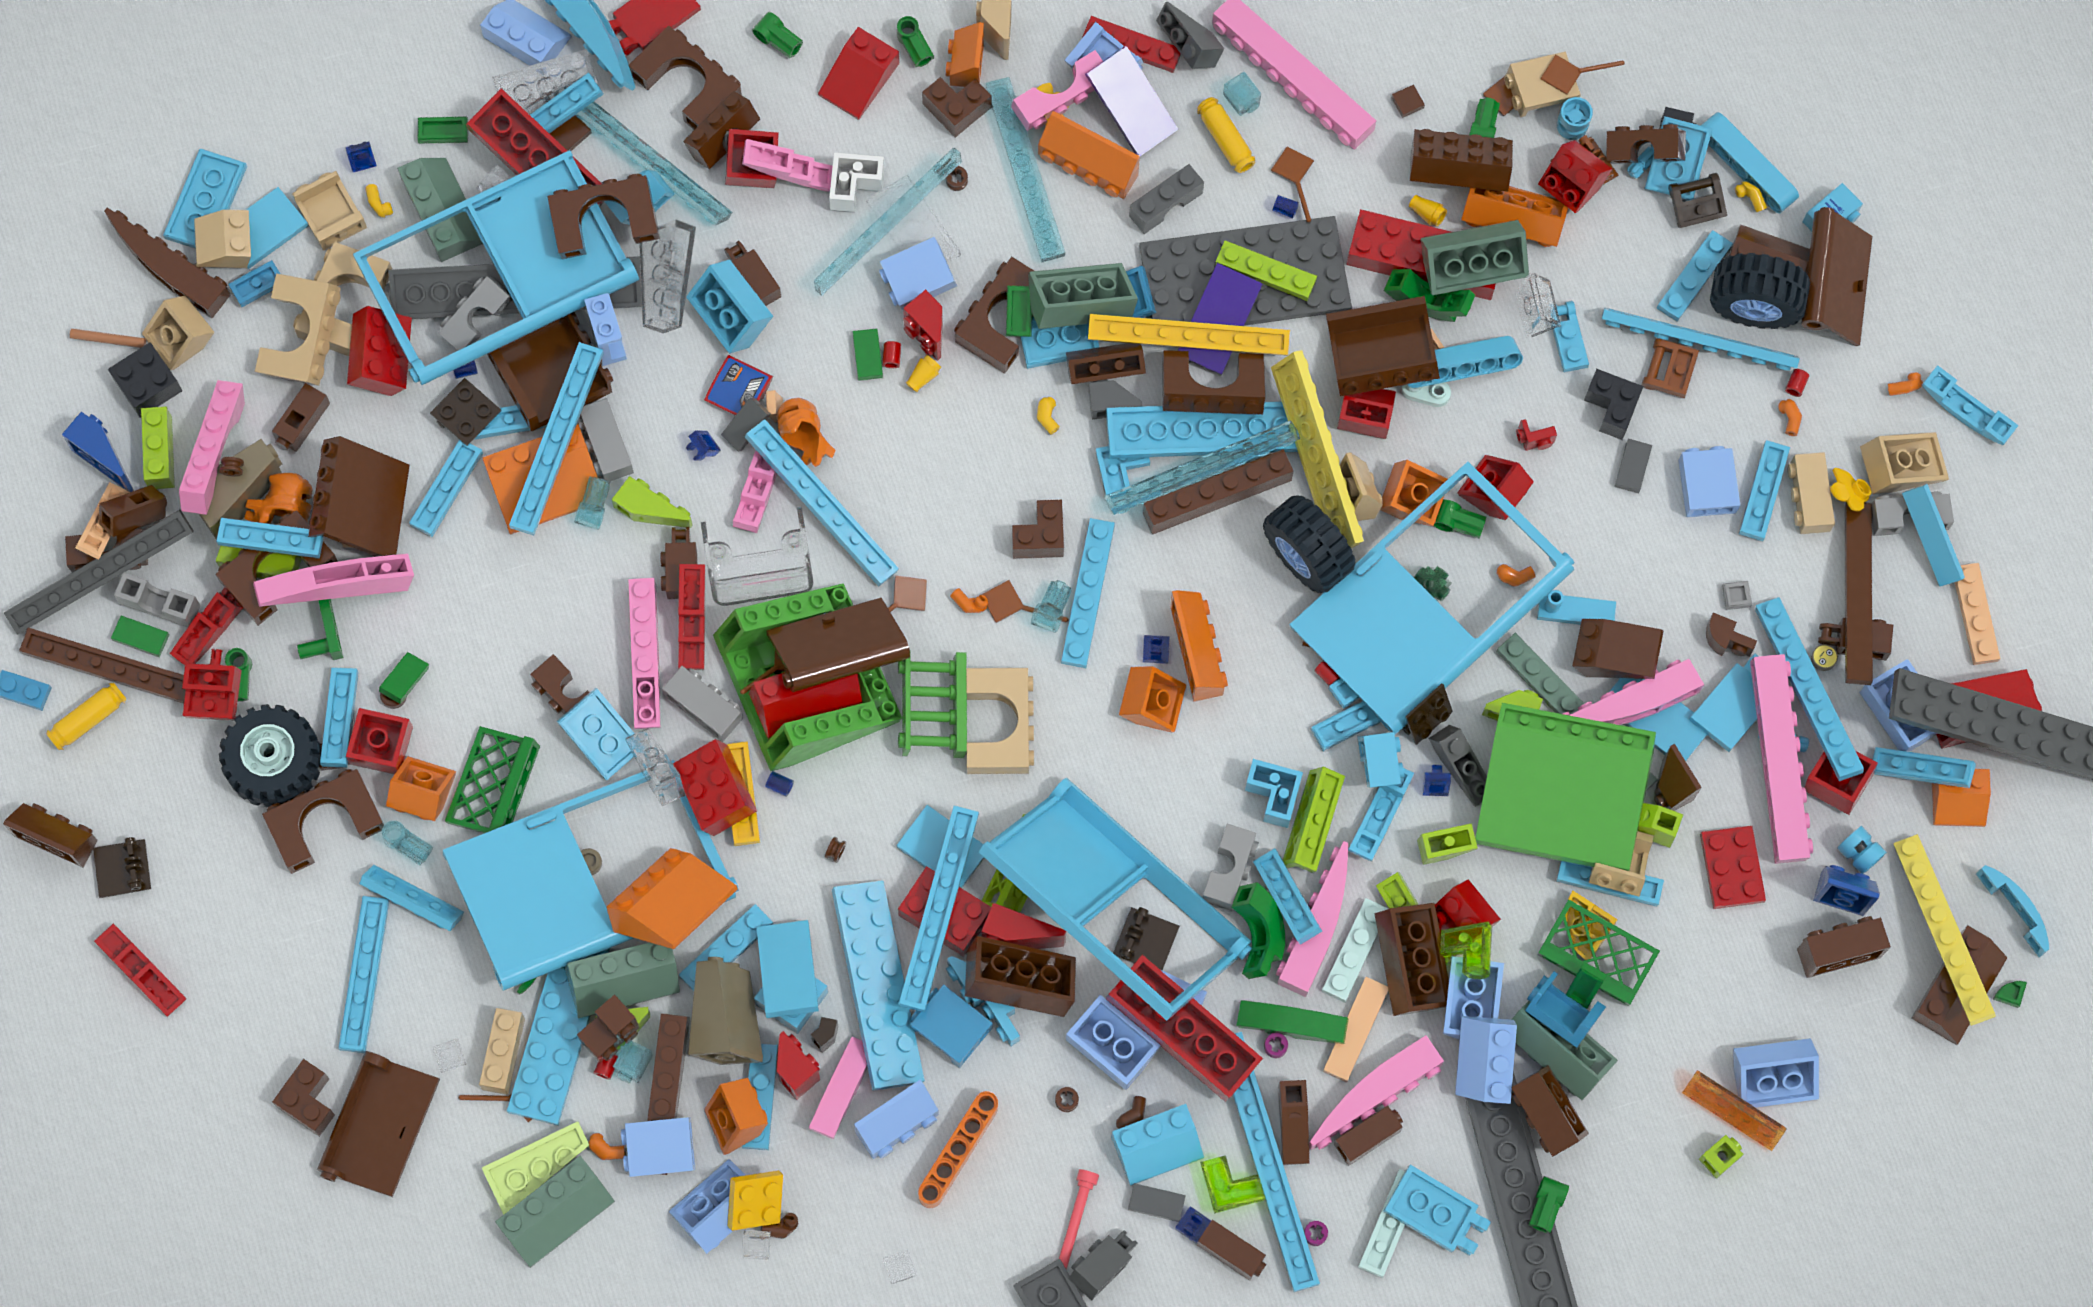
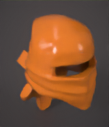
(801, 429)
(285, 495)

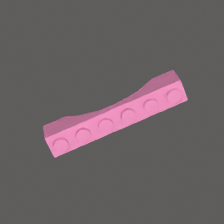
(201, 473)

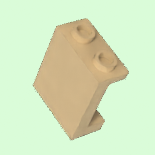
(1529, 90)
(329, 210)
(1622, 880)

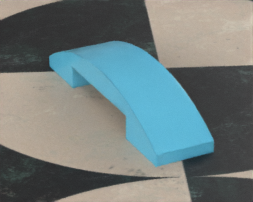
(1967, 408)
(1379, 818)
(1995, 880)

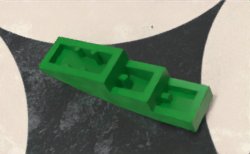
(1292, 1022)

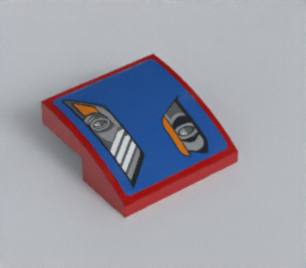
(736, 384)

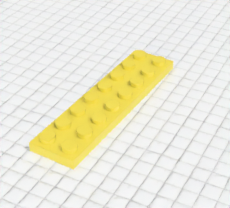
(1315, 445)

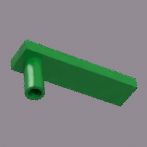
(331, 643)

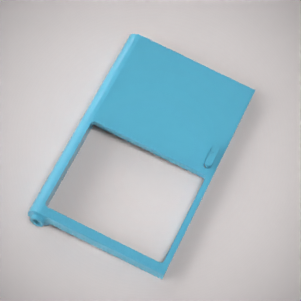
(522, 244)
(1393, 635)
(1081, 861)
(537, 893)

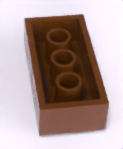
(1461, 160)
(1020, 976)

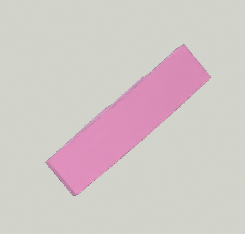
(787, 165)
(755, 494)
(840, 1090)

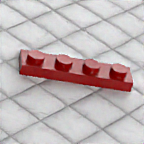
(1147, 48)

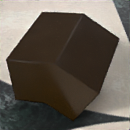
(825, 1034)

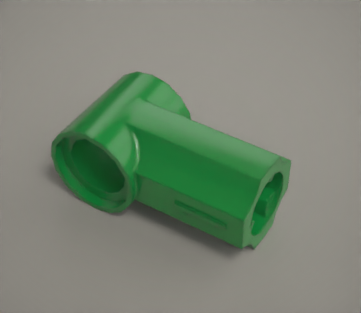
(772, 30)
(914, 42)
(1485, 118)
(1453, 517)
(245, 671)
(1550, 1197)

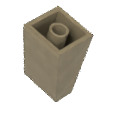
(234, 491)
(724, 1015)

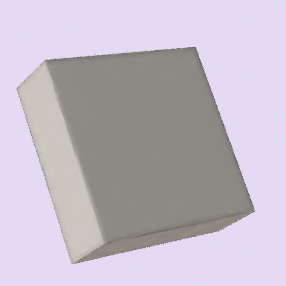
(1736, 595)

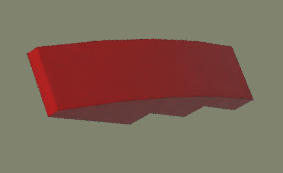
(691, 616)
(206, 628)
(140, 970)

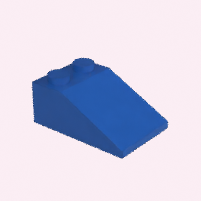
(89, 441)
(1846, 891)

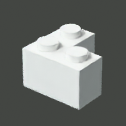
(854, 173)

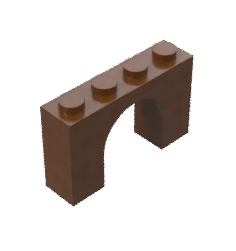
(673, 50)
(569, 208)
(976, 331)
(1184, 394)
(241, 572)
(287, 819)

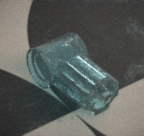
(592, 509)
(1050, 611)
(407, 843)

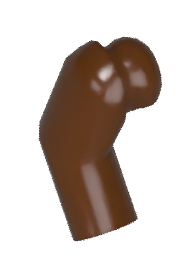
(1133, 1115)
(784, 1228)

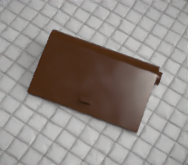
(1837, 275)
(838, 644)
(367, 1135)

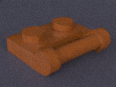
(1678, 370)

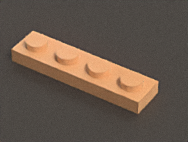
(1977, 616)

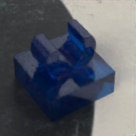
(361, 156)
(704, 443)
(1156, 649)
(1436, 782)
(1192, 1224)

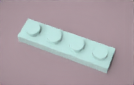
(1353, 952)
(1383, 1239)

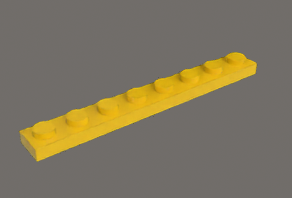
(1188, 334)

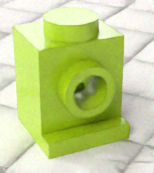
(1713, 1163)

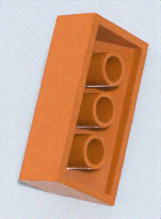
(1088, 155)
(1538, 214)
(1197, 645)

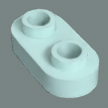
(1427, 395)

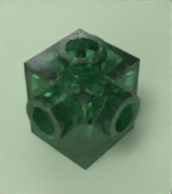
(1440, 582)

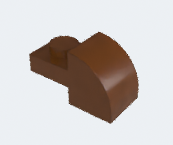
(1721, 635)

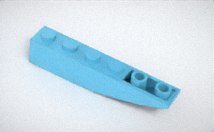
(599, 38)

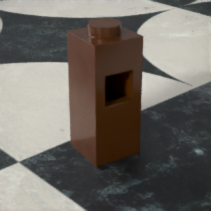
(300, 418)
(132, 510)
(1369, 1135)
(1232, 1250)

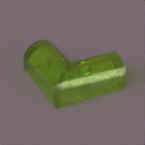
(1474, 943)
(1225, 1192)

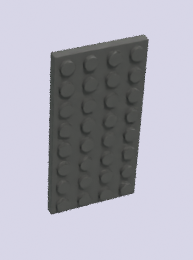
(1183, 265)

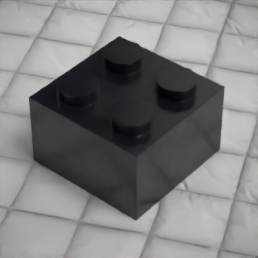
(145, 379)

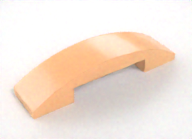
(95, 536)

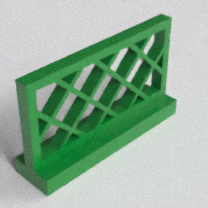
(514, 783)
(1572, 964)

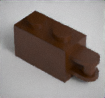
(754, 273)
(676, 554)
(1881, 633)

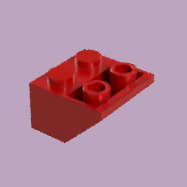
(1574, 175)
(925, 322)
(1367, 412)
(1464, 907)
(794, 1068)

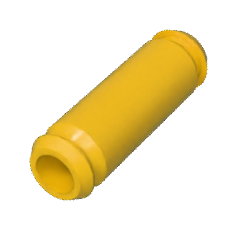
(1226, 135)
(86, 716)

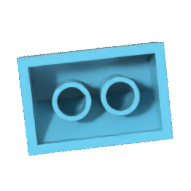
(1157, 1144)

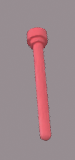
(1086, 1181)

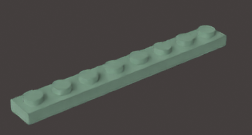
(1543, 679)

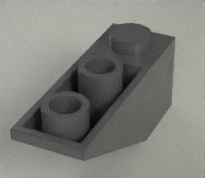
(1191, 39)
(1460, 762)

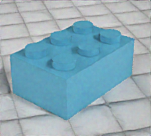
(729, 306)

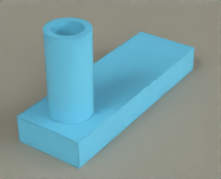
(1573, 609)

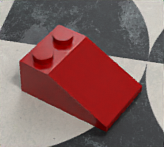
(859, 73)
(1021, 929)

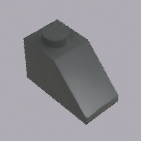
(1109, 394)

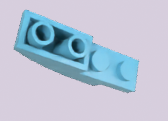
(995, 1011)

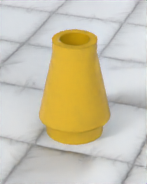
(1428, 210)
(923, 373)

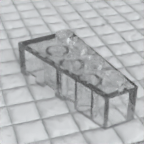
(541, 82)
(665, 275)

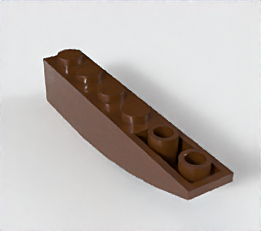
(171, 266)
(668, 1067)

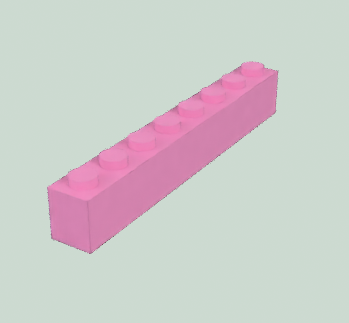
(1293, 72)
(1780, 759)

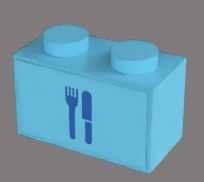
(1843, 203)

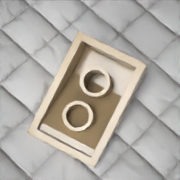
(1903, 462)

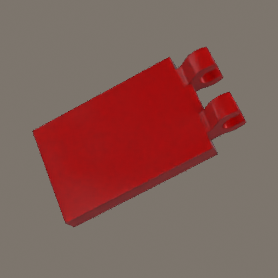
(648, 18)

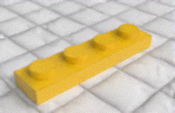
(746, 830)

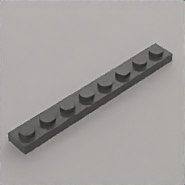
(98, 571)

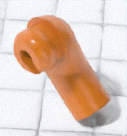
(1794, 415)

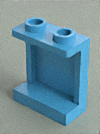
(1561, 1012)
(951, 1025)

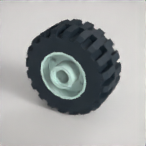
(273, 777)

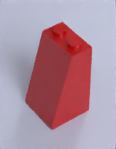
(2010, 686)

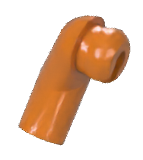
(1914, 383)
(1514, 577)
(969, 605)
(603, 1150)

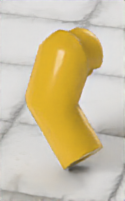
(1753, 193)
(375, 202)
(1044, 414)

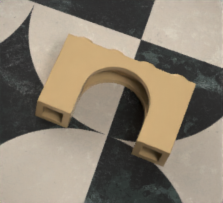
(337, 270)
(306, 361)
(1012, 753)

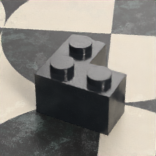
(1616, 396)

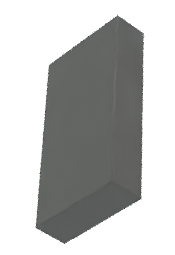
(746, 419)
(1633, 465)
(1156, 1202)

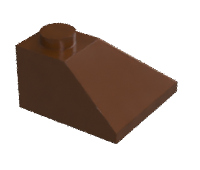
(1675, 781)

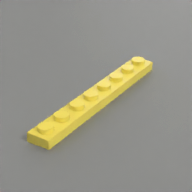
(1944, 930)

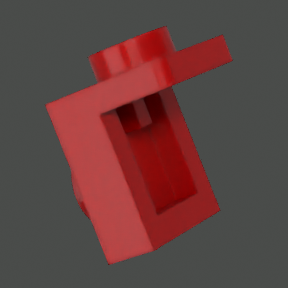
(1538, 439)

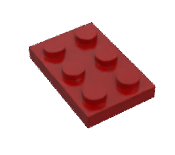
(1732, 867)

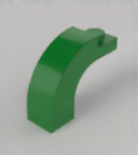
(1446, 306)
(1266, 928)

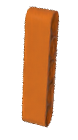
(960, 1136)

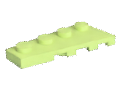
(531, 1166)

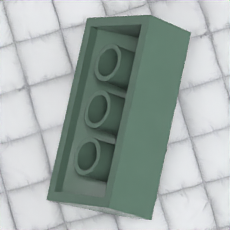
(435, 189)
(1475, 257)
(1074, 293)
(629, 973)
(1574, 1067)
(555, 1211)

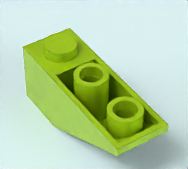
(643, 505)
(1660, 822)

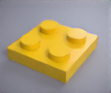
(755, 1200)

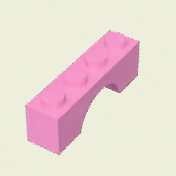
(1035, 107)

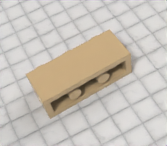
(1811, 493)
(502, 1051)

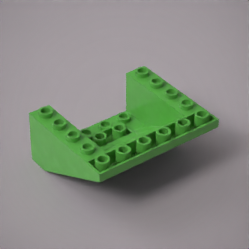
(750, 654)
(1565, 787)

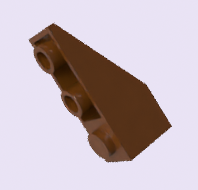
(1294, 1121)

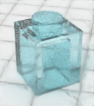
(1242, 94)
(632, 1062)

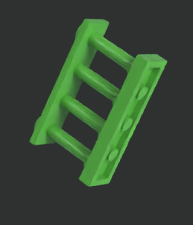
(955, 716)

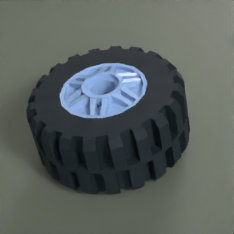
(1760, 291)
(1309, 544)

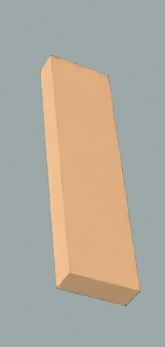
(1359, 1025)

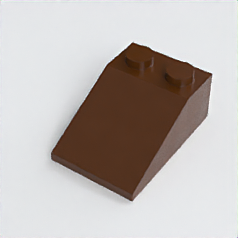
(1617, 649)

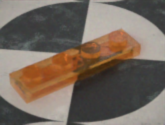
(1734, 1110)

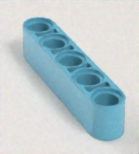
(1750, 163)
(1475, 359)

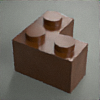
(955, 109)
(1043, 538)
(609, 1029)
(299, 1096)

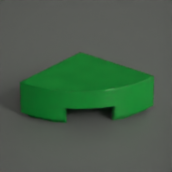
(2011, 993)

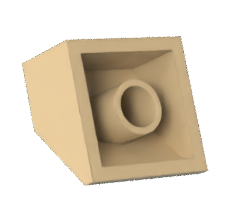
(997, 24)
(223, 239)
(177, 331)
(1361, 487)

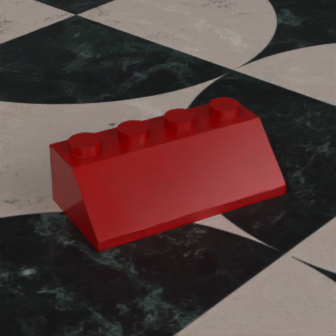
(780, 705)

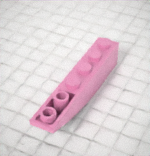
(337, 580)
(644, 652)
(1645, 697)
(1307, 958)
(1380, 1088)

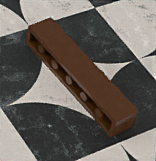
(1217, 491)

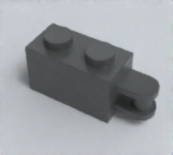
(1102, 1264)

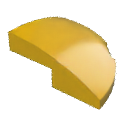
(1595, 929)

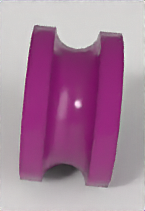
(1268, 1047)
(1324, 1232)

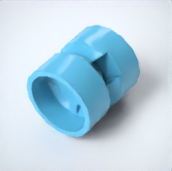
(1574, 118)
(1868, 857)

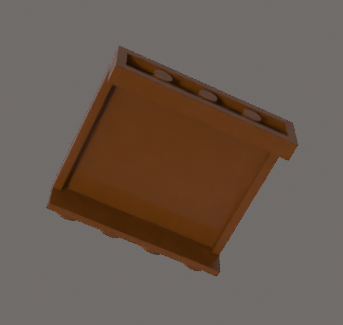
(1382, 346)
(537, 366)
(359, 497)

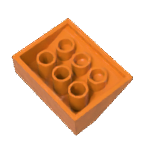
(511, 467)
(669, 899)

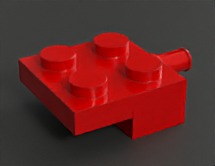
(211, 689)

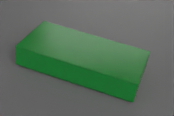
(442, 130)
(1018, 311)
(867, 354)
(140, 636)
(403, 677)
(1586, 985)

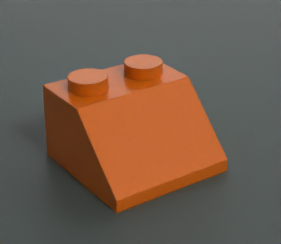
(966, 55)
(1408, 488)
(1152, 698)
(420, 788)
(1962, 805)
(735, 1114)

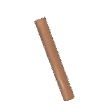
(107, 338)

